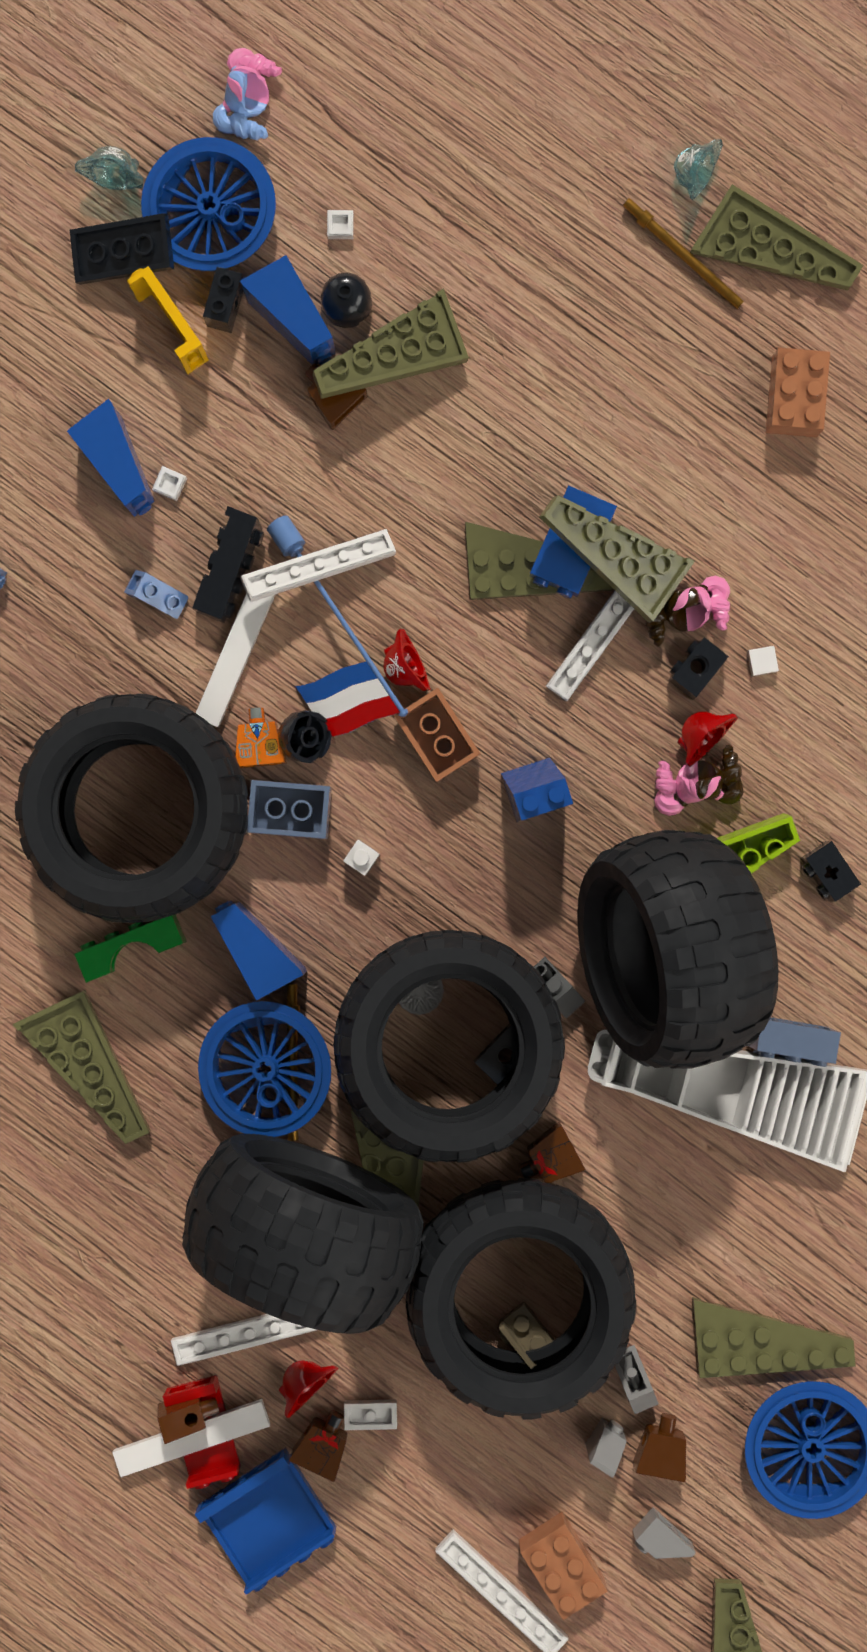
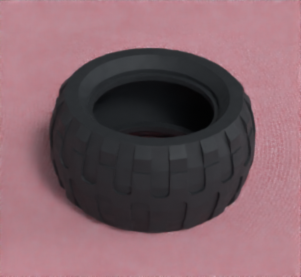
(49, 796)
(677, 949)
(464, 1131)
(302, 1234)
(567, 1366)

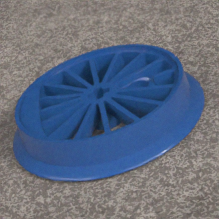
(168, 174)
(257, 1015)
(808, 1499)

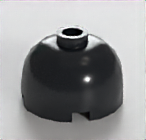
(346, 300)
(304, 736)

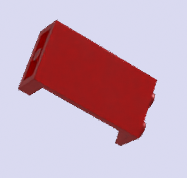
(215, 1462)

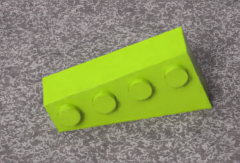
(762, 840)

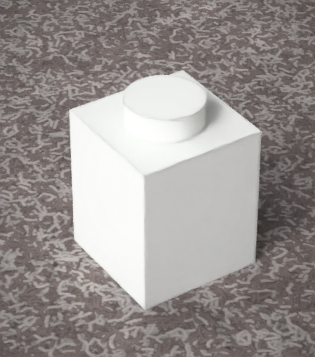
(361, 857)

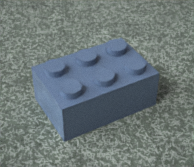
(289, 809)
(797, 1041)

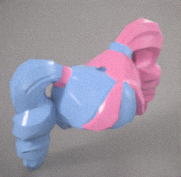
(245, 94)

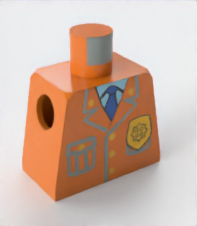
(258, 742)

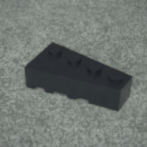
(228, 564)

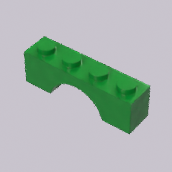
(101, 958)

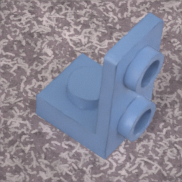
(156, 593)

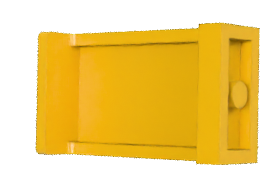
(191, 353)

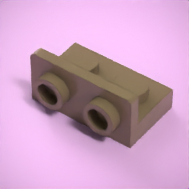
(524, 1332)

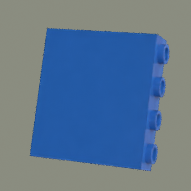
(267, 1520)

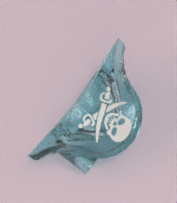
(696, 165)
(111, 169)

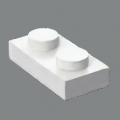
(370, 1414)

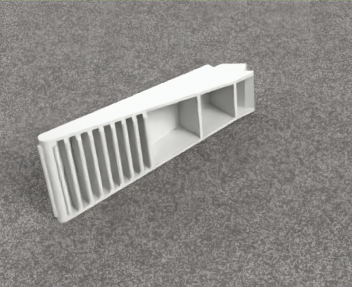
(769, 1099)

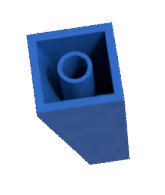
(287, 307)
(110, 450)
(556, 561)
(536, 789)
(257, 952)

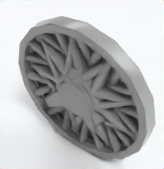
(423, 998)

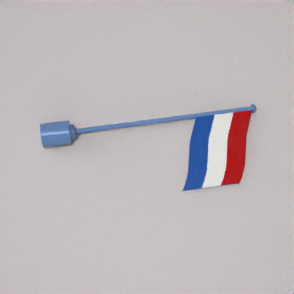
(353, 693)

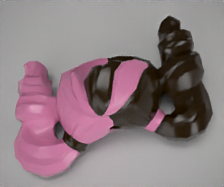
(691, 608)
(698, 783)

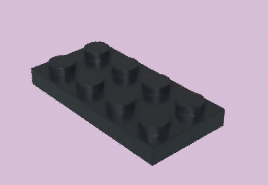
(121, 248)

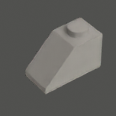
(635, 1381)
(606, 1446)
(661, 1538)

